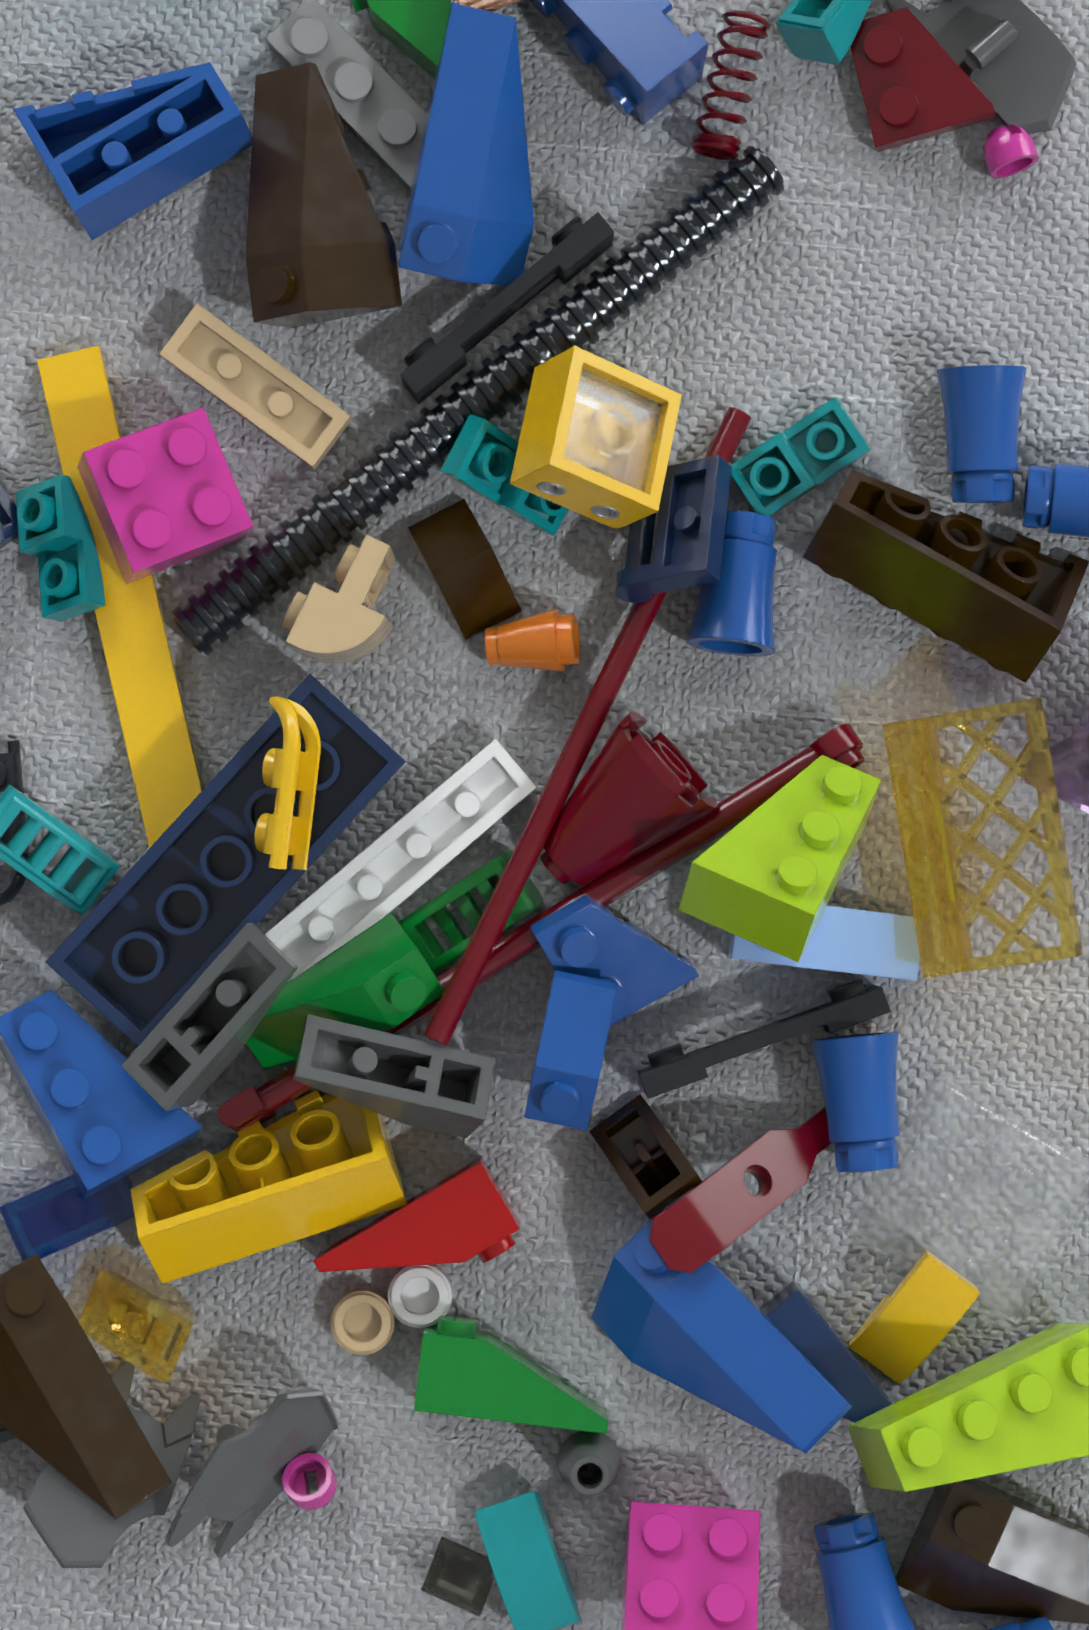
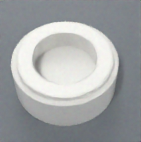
(420, 1295)

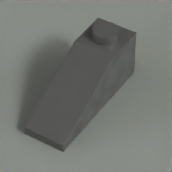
(211, 1021)
(396, 1075)

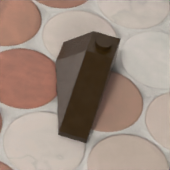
(310, 223)
(64, 1399)
(997, 1556)

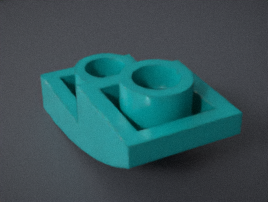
(799, 458)
(484, 463)
(59, 534)
(526, 1564)

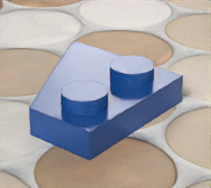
(596, 944)

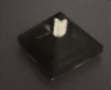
(459, 1576)

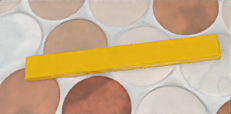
(132, 616)

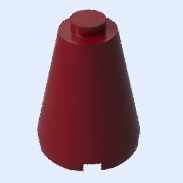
(624, 804)

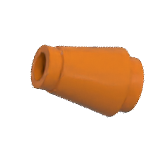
(535, 642)

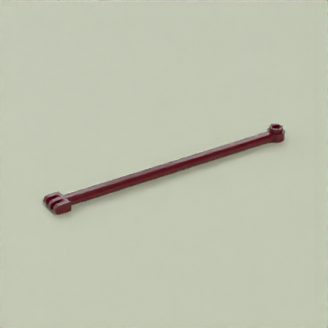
(838, 744)

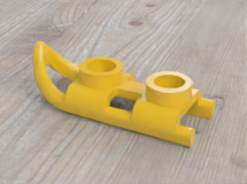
(289, 771)

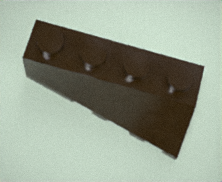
(948, 572)

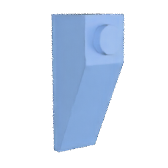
(849, 943)

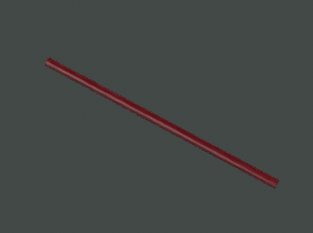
(560, 783)

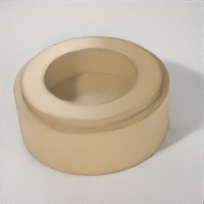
(362, 1321)

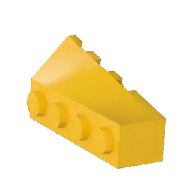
(269, 1188)

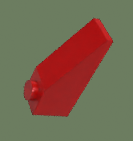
(438, 1226)

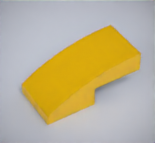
(914, 1318)

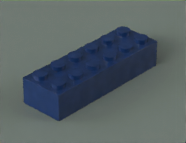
(208, 877)

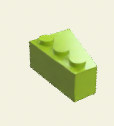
(784, 859)

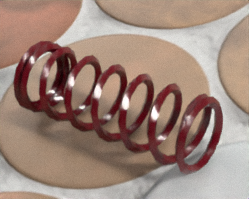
(720, 145)

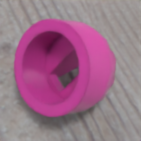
(1009, 151)
(297, 1485)

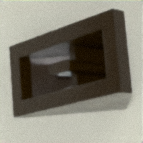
(465, 569)
(645, 1156)

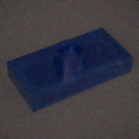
(61, 1217)

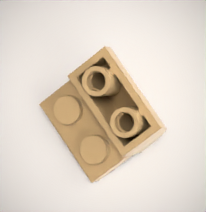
(343, 624)

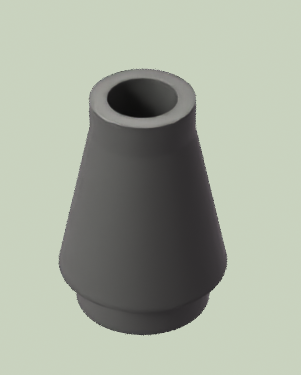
(588, 1448)

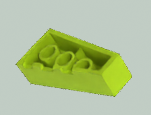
(987, 1419)

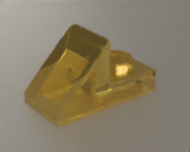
(137, 1324)

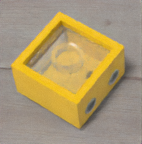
(596, 438)

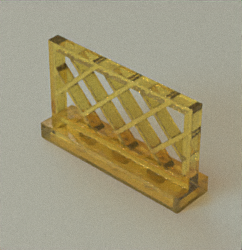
(930, 833)

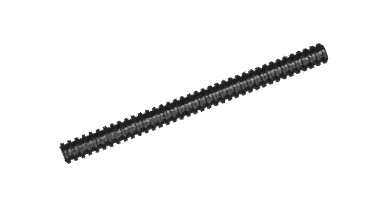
(483, 395)

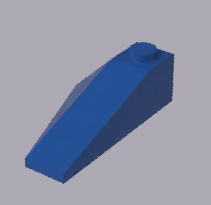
(472, 176)
(714, 1344)

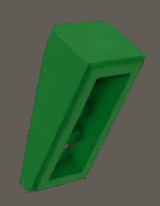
(481, 879)

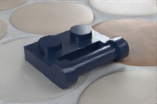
(687, 533)

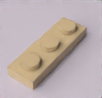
(255, 386)

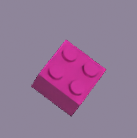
(164, 495)
(690, 1568)

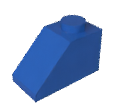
(571, 1050)

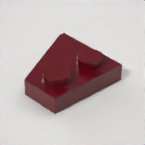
(912, 82)

